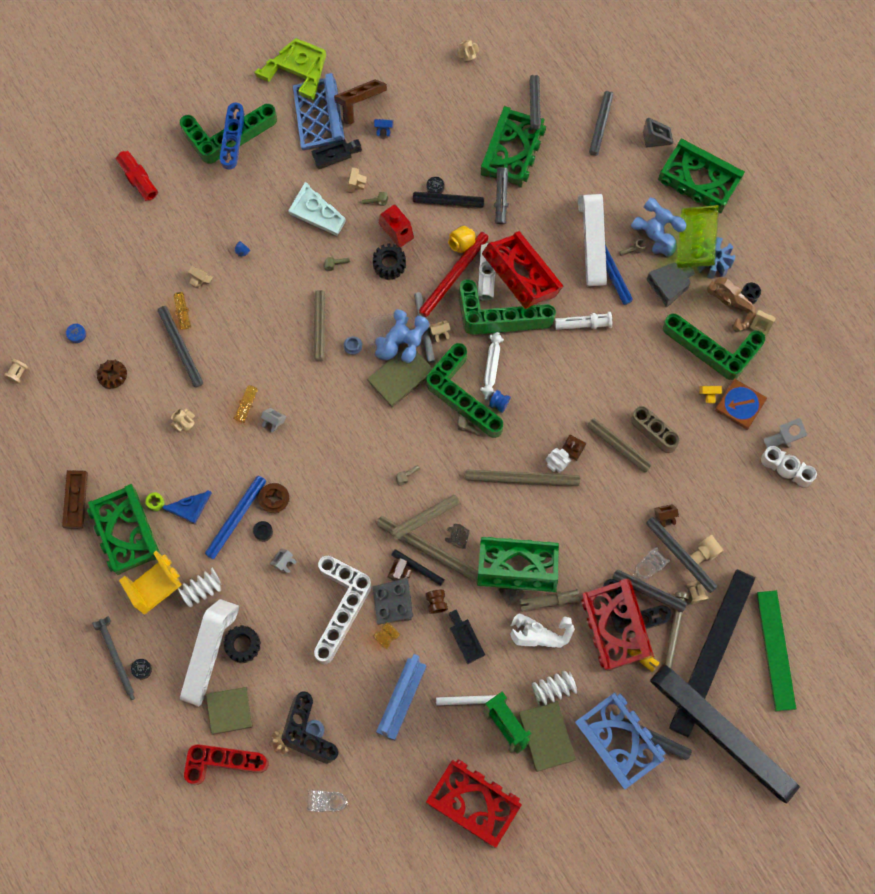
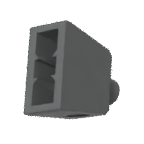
(670, 282)

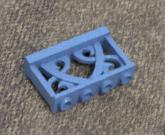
(593, 731)

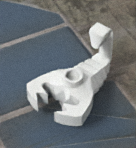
(536, 634)

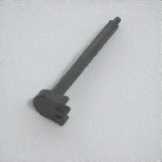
(102, 626)

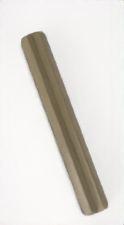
(319, 325)
(619, 445)
(425, 516)

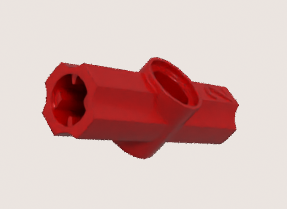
(136, 175)

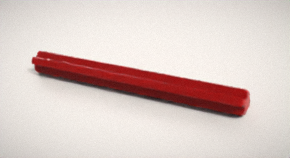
(453, 275)

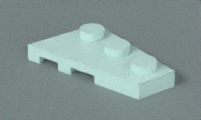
(316, 211)

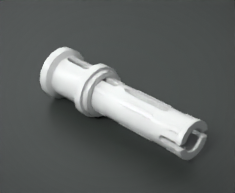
(593, 321)

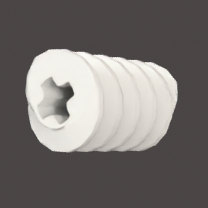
(200, 588)
(554, 687)

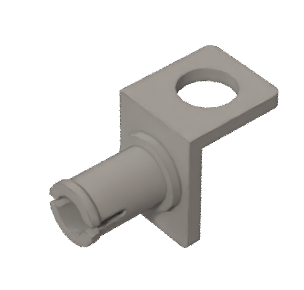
(784, 435)

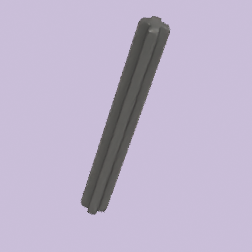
(180, 346)
(681, 554)

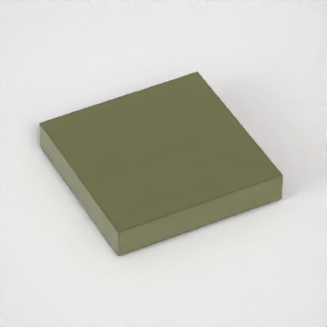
(229, 710)

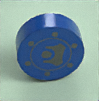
(76, 333)

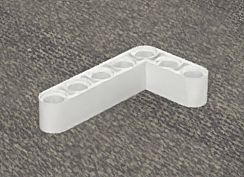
(594, 238)
(343, 608)
(213, 624)

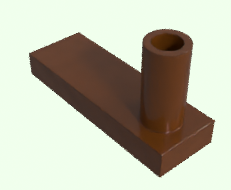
(356, 95)

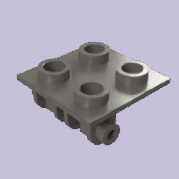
(393, 601)

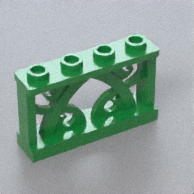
(504, 124)
(685, 184)
(133, 504)
(533, 551)
(507, 723)

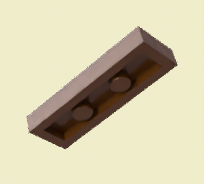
(74, 499)

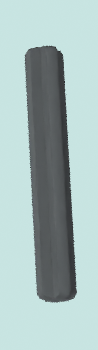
(535, 113)
(601, 123)
(652, 591)
(666, 744)

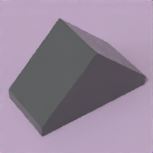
(656, 134)

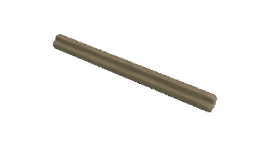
(522, 477)
(431, 550)

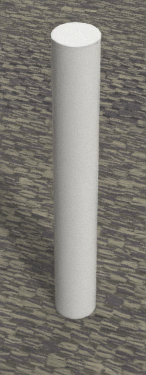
(464, 700)

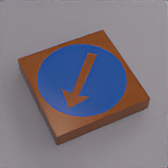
(741, 404)

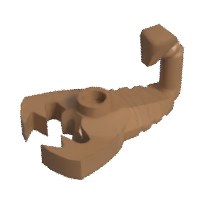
(731, 295)

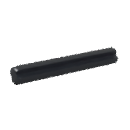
(448, 199)

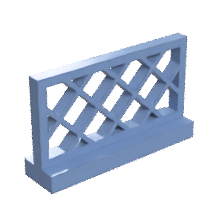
(334, 114)
(401, 698)

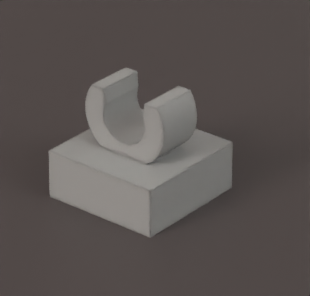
(273, 417)
(281, 559)

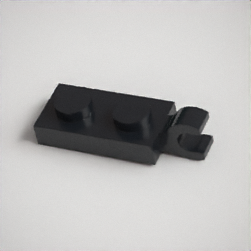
(335, 152)
(466, 638)

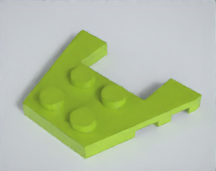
(301, 60)

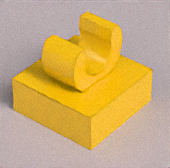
(710, 392)

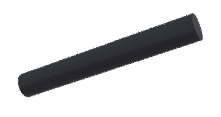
(419, 568)

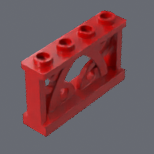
(524, 254)
(641, 639)
(445, 804)

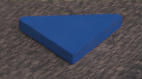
(189, 507)

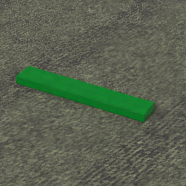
(776, 651)

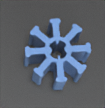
(723, 260)

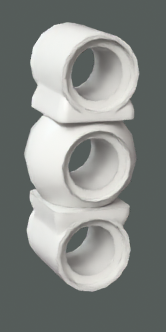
(782, 459)

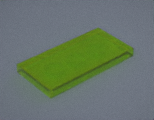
(699, 239)

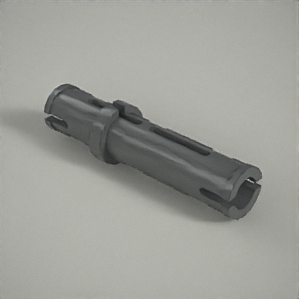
(501, 209)

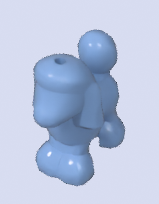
(654, 228)
(399, 334)

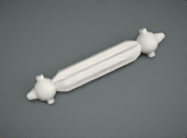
(491, 366)

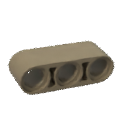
(652, 420)

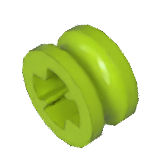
(155, 495)

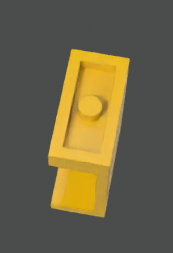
(152, 585)

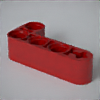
(227, 761)

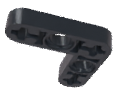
(655, 610)
(299, 732)

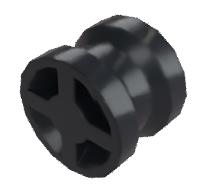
(751, 289)

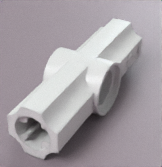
(486, 281)

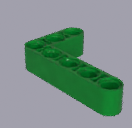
(214, 143)
(535, 313)
(713, 348)
(460, 394)

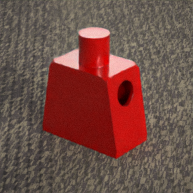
(394, 223)

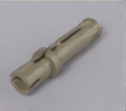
(550, 600)

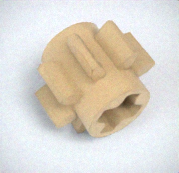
(467, 50)
(182, 420)
(277, 742)

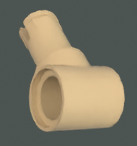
(707, 549)

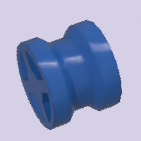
(499, 401)

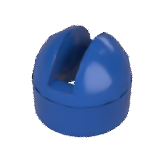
(241, 249)

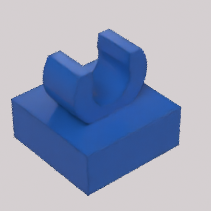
(383, 124)

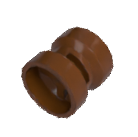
(436, 601)

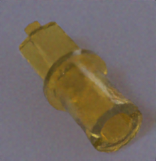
(182, 311)
(245, 403)

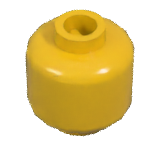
(461, 239)

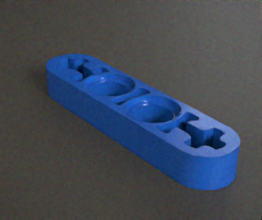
(232, 136)

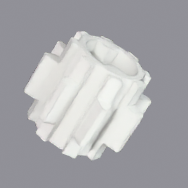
(558, 460)

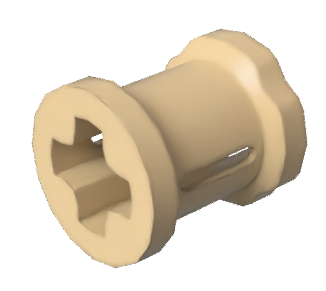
(15, 371)
(697, 599)

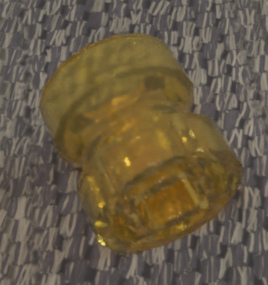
(386, 635)

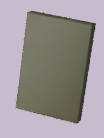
(399, 378)
(549, 736)

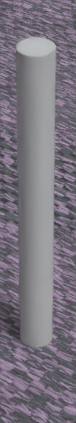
(426, 336)

